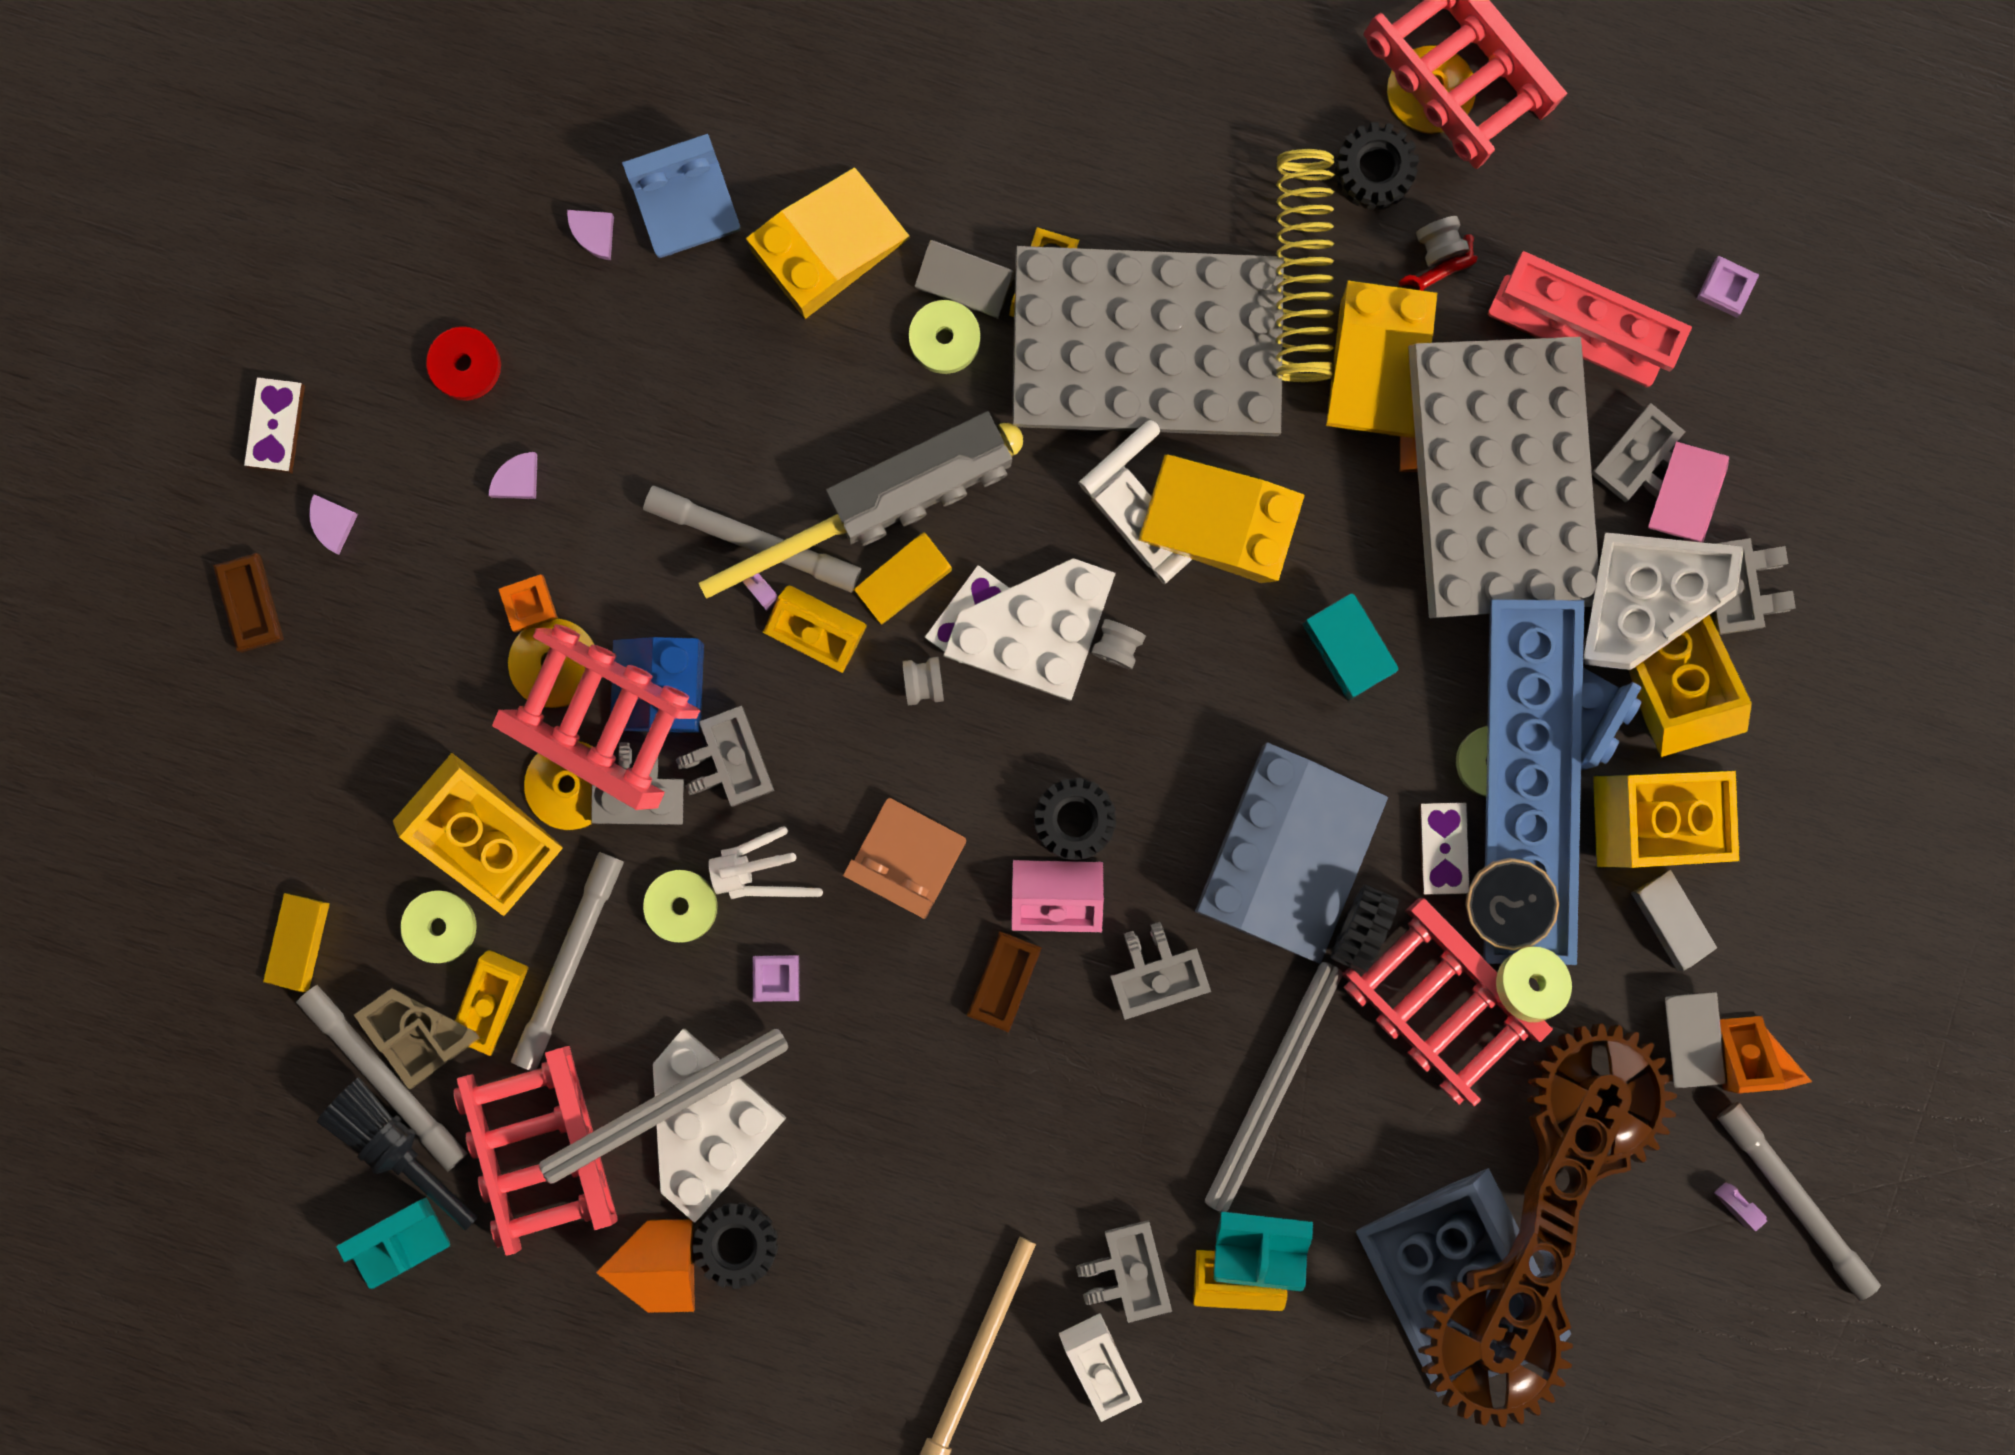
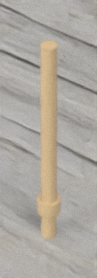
(980, 1349)

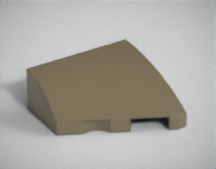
(413, 1035)

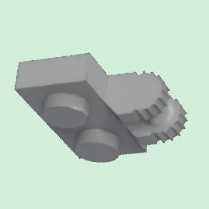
(1638, 454)
(734, 755)
(610, 810)
(1159, 982)
(1136, 1271)

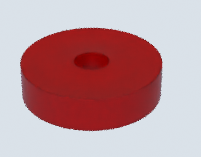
(460, 343)

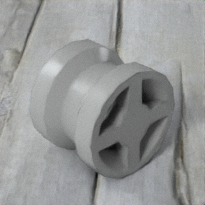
(1442, 240)
(1118, 644)
(923, 681)

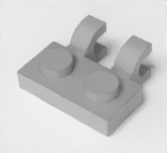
(1748, 608)

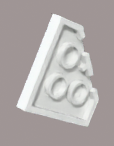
(1654, 593)
(1035, 629)
(710, 1139)

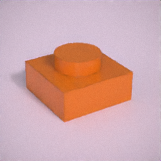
(528, 603)

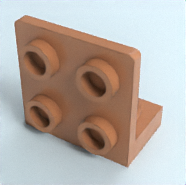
(906, 858)

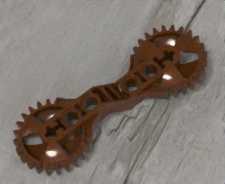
(1547, 1226)

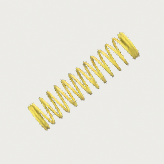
(1323, 369)

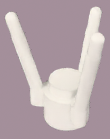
(732, 872)

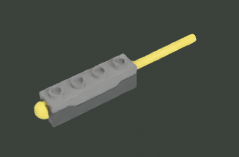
(896, 492)

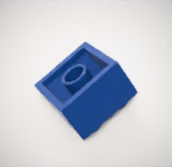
(672, 664)

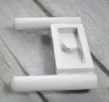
(1126, 501)

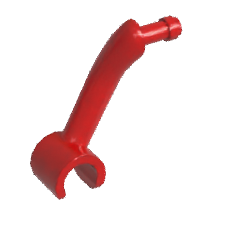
(1442, 270)

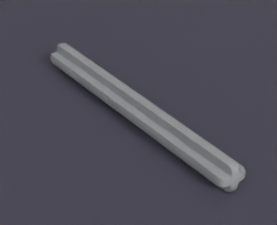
(1273, 1087)
(663, 1106)

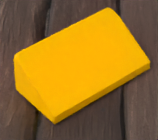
(814, 628)
(296, 942)
(1227, 1295)

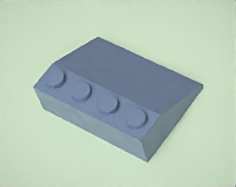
(1291, 853)
(1438, 1242)

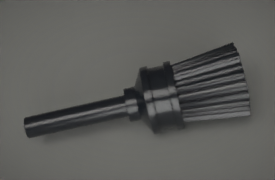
(386, 1145)

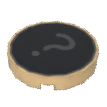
(1512, 904)

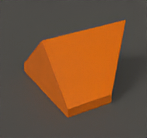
(1756, 1058)
(656, 1266)

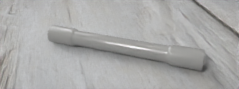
(684, 512)
(333, 1023)
(538, 1029)
(1844, 1260)

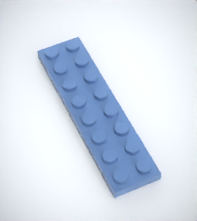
(1536, 751)

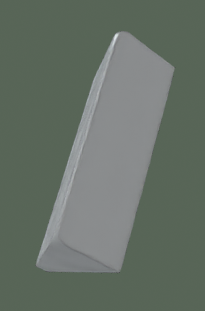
(964, 279)
(1674, 921)
(1695, 1040)

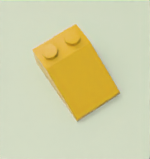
(826, 241)
(1372, 357)
(1221, 518)
(1691, 691)
(1666, 819)
(476, 835)

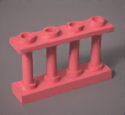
(1507, 58)
(1611, 327)
(561, 742)
(1457, 958)
(569, 1117)

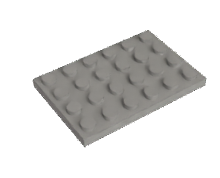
(1147, 339)
(1503, 472)

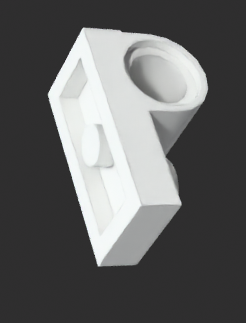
(1100, 1367)

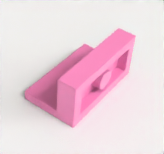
(1689, 492)
(1057, 896)

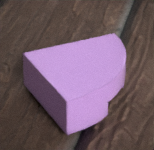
(593, 231)
(516, 478)
(330, 523)
(761, 591)
(1747, 1214)

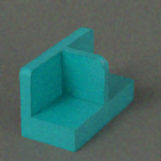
(1350, 646)
(396, 1243)
(1262, 1251)

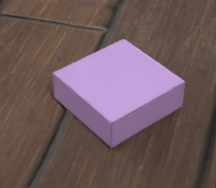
(1727, 286)
(775, 978)

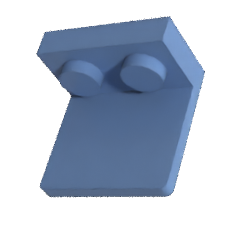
(682, 196)
(1602, 714)

